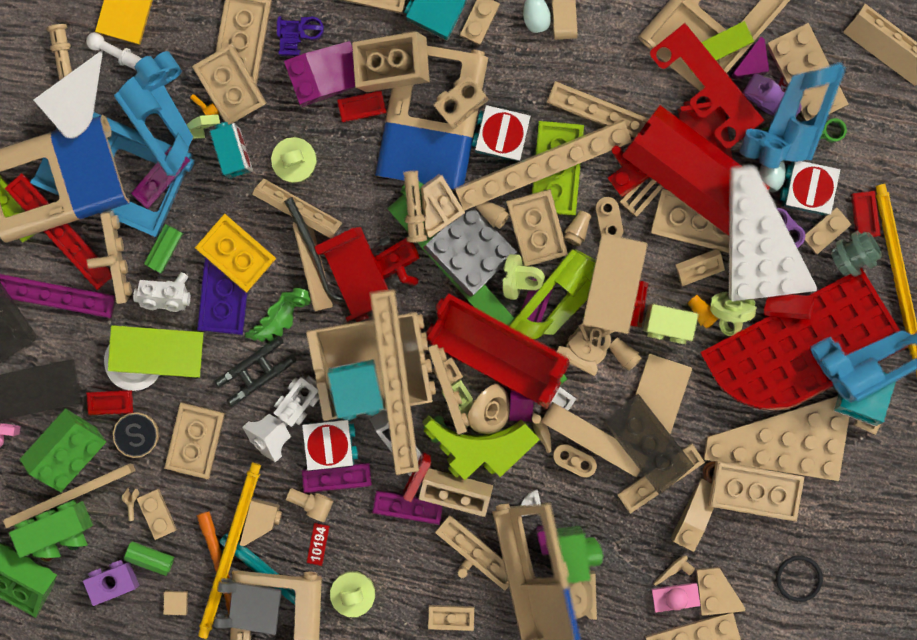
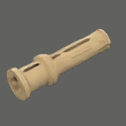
(60, 48)
(416, 220)

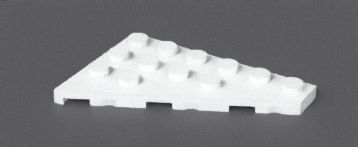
(760, 247)

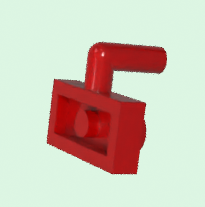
(628, 176)
(396, 259)
(639, 307)

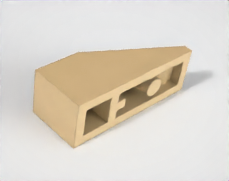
(694, 518)

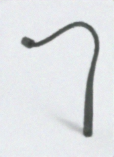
(301, 225)

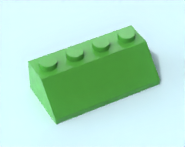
(24, 581)

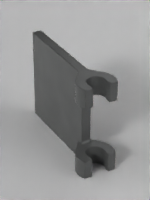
(251, 607)

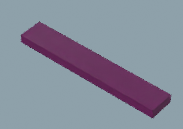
(58, 296)

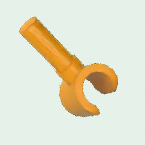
(208, 110)

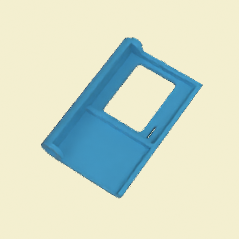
(130, 214)

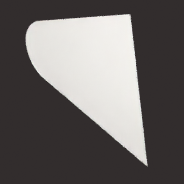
(73, 98)

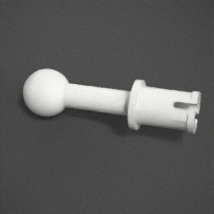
(96, 42)

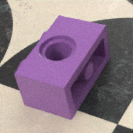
(124, 582)

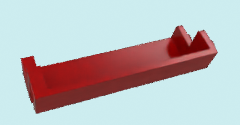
(685, 166)
(497, 350)

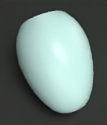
(536, 15)
(773, 177)

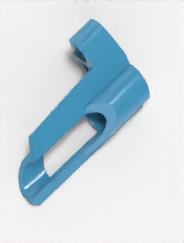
(147, 95)
(787, 136)
(859, 372)

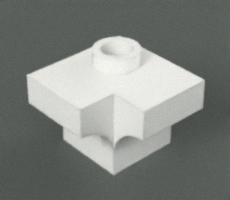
(268, 436)

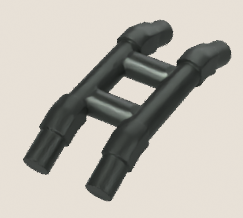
(253, 385)

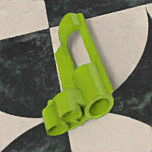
(575, 277)

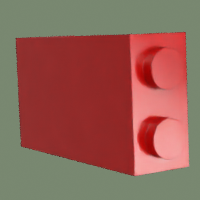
(706, 126)
(353, 270)

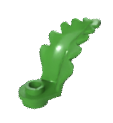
(279, 315)

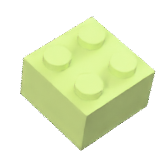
(670, 322)

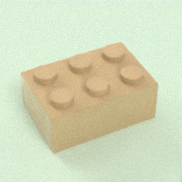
(390, 62)

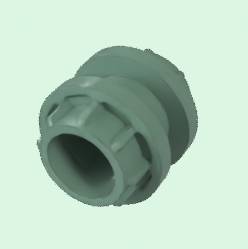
(855, 254)

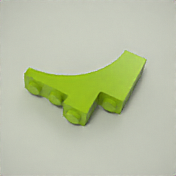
(471, 451)

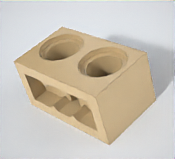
(465, 106)

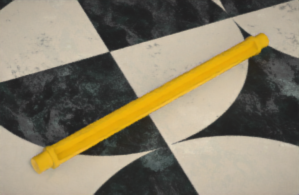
(897, 264)
(229, 549)

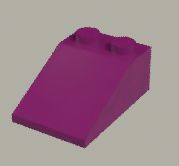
(322, 73)

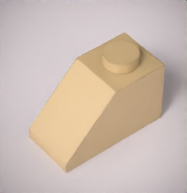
(260, 520)

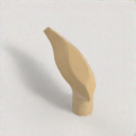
(541, 431)
(679, 564)

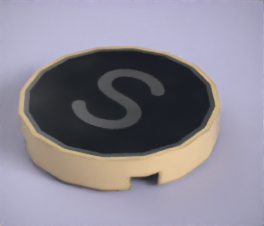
(135, 434)

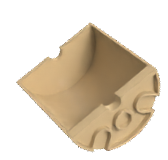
(358, 343)

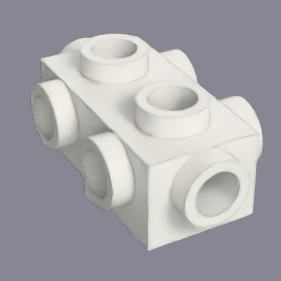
(163, 295)
(292, 407)

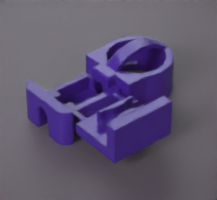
(292, 30)

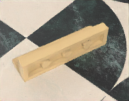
(885, 42)

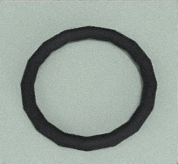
(799, 599)

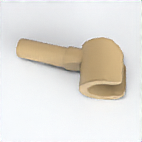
(129, 500)

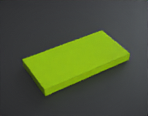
(566, 182)
(155, 351)

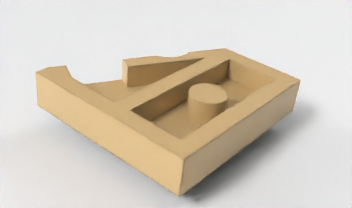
(439, 205)
(716, 593)

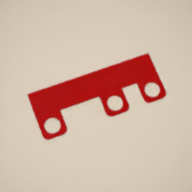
(717, 83)

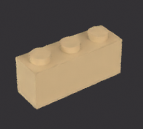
(455, 492)

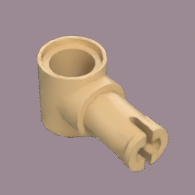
(315, 505)

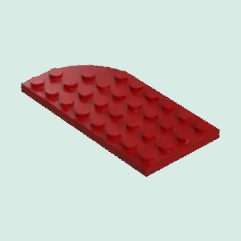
(772, 360)

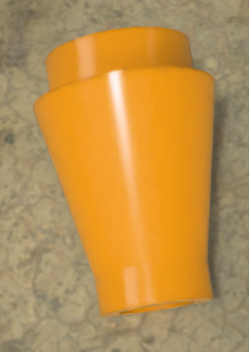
(700, 307)

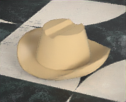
(490, 410)

